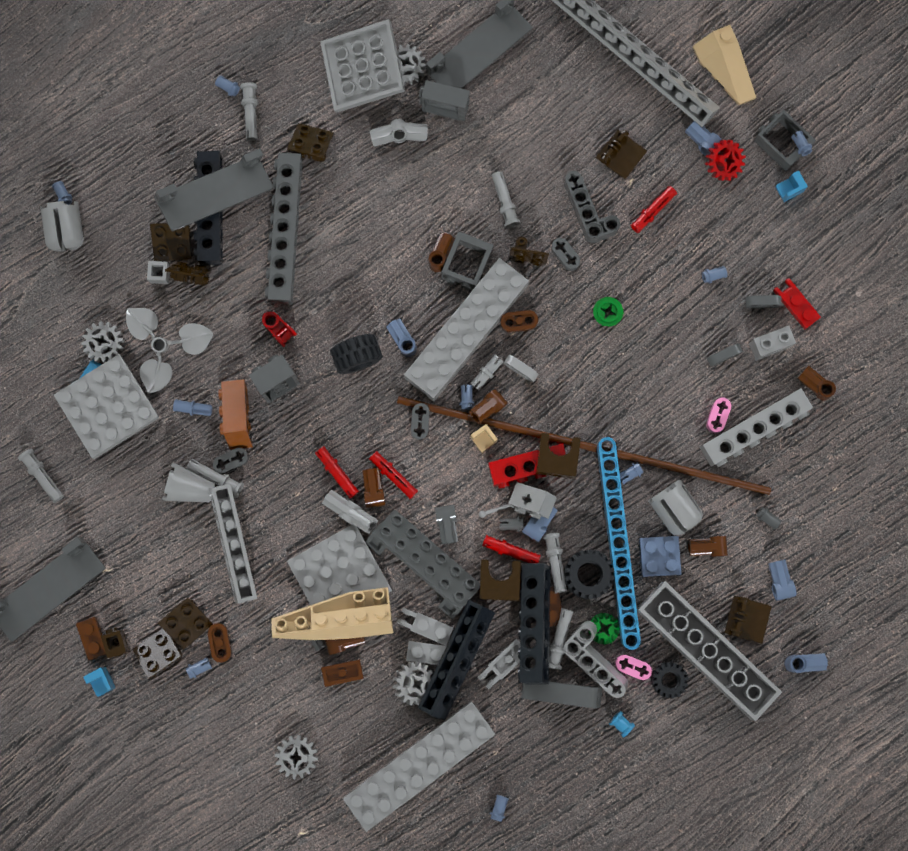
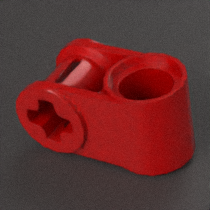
(280, 330)

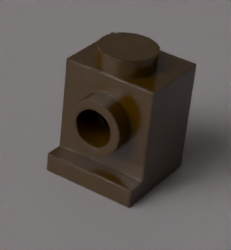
(108, 642)

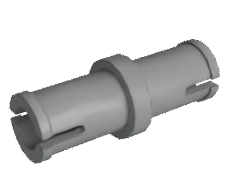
(486, 372)

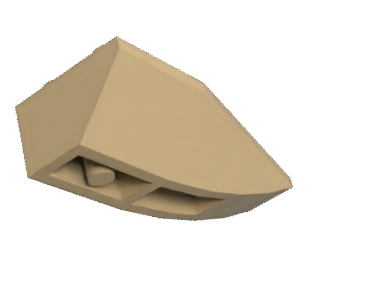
(340, 617)

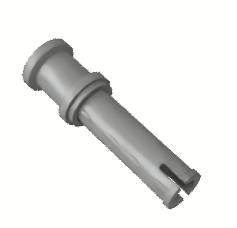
(249, 103)
(507, 207)
(36, 468)
(213, 476)
(554, 554)
(557, 648)

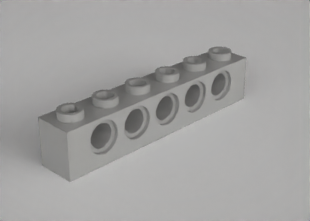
(796, 400)
(232, 543)

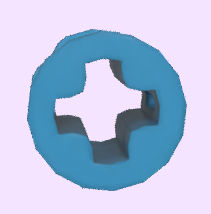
(622, 724)

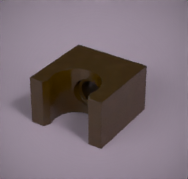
(554, 465)
(499, 590)

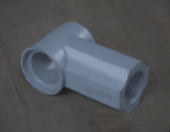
(702, 137)
(401, 337)
(536, 528)
(782, 585)
(807, 663)

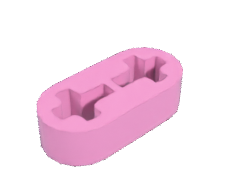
(722, 417)
(634, 662)

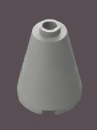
(186, 486)

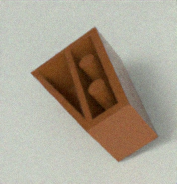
(235, 414)

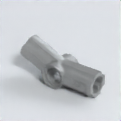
(388, 133)
(350, 512)

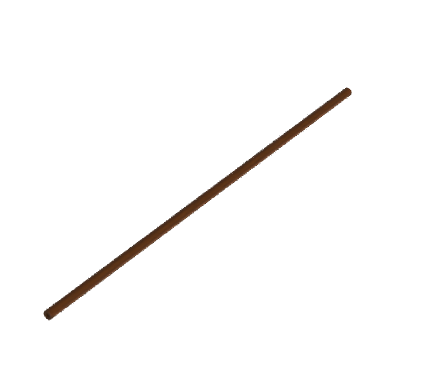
(593, 447)

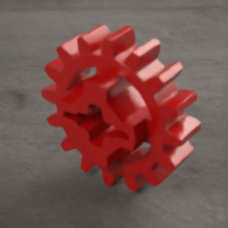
(732, 154)

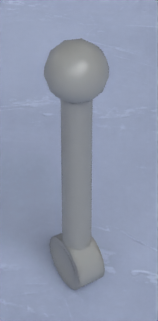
(482, 514)

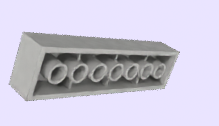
(466, 329)
(708, 651)
(418, 766)

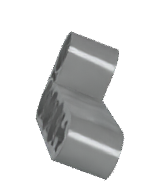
(599, 662)

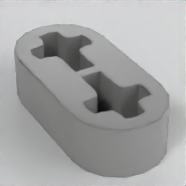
(521, 368)

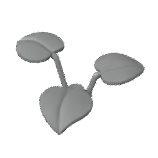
(153, 373)

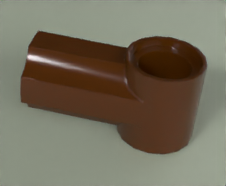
(441, 251)
(815, 381)
(491, 403)
(373, 492)
(712, 546)
(340, 645)

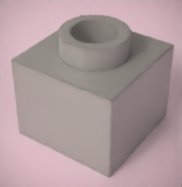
(154, 268)

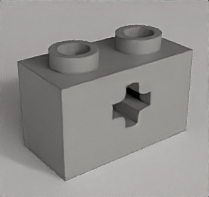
(772, 343)
(532, 500)

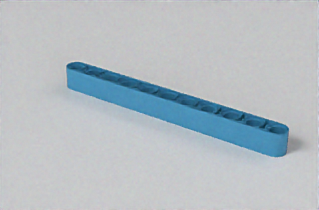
(615, 552)

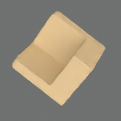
(483, 438)

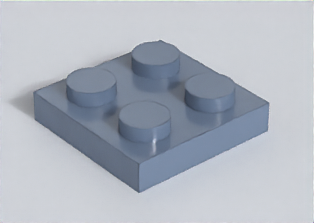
(660, 556)

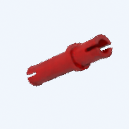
(647, 216)
(339, 475)
(394, 476)
(503, 547)

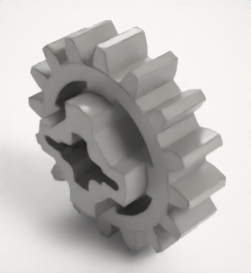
(411, 71)
(101, 349)
(406, 681)
(287, 756)

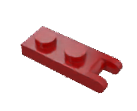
(798, 305)

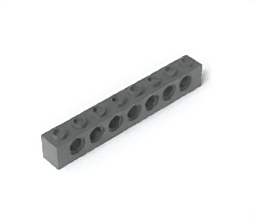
(293, 163)

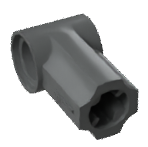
(446, 519)

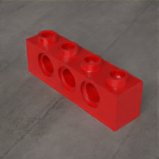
(498, 467)

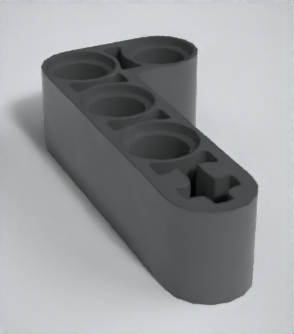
(587, 206)
(564, 694)

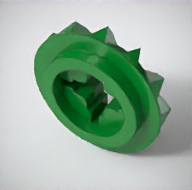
(616, 309)
(613, 630)

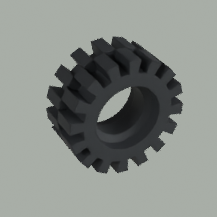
(658, 685)

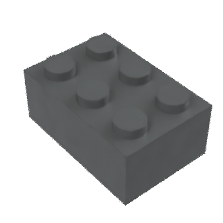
(274, 378)

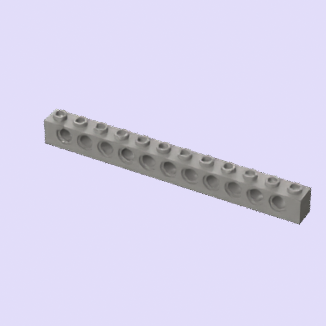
(641, 59)

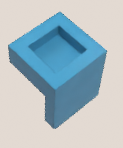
(791, 187)
(100, 681)

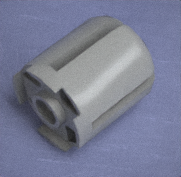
(62, 226)
(677, 508)

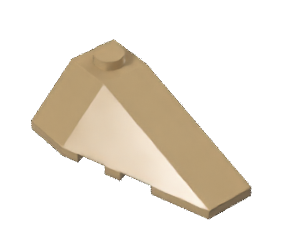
(725, 62)

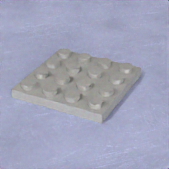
(362, 66)
(106, 406)
(337, 567)

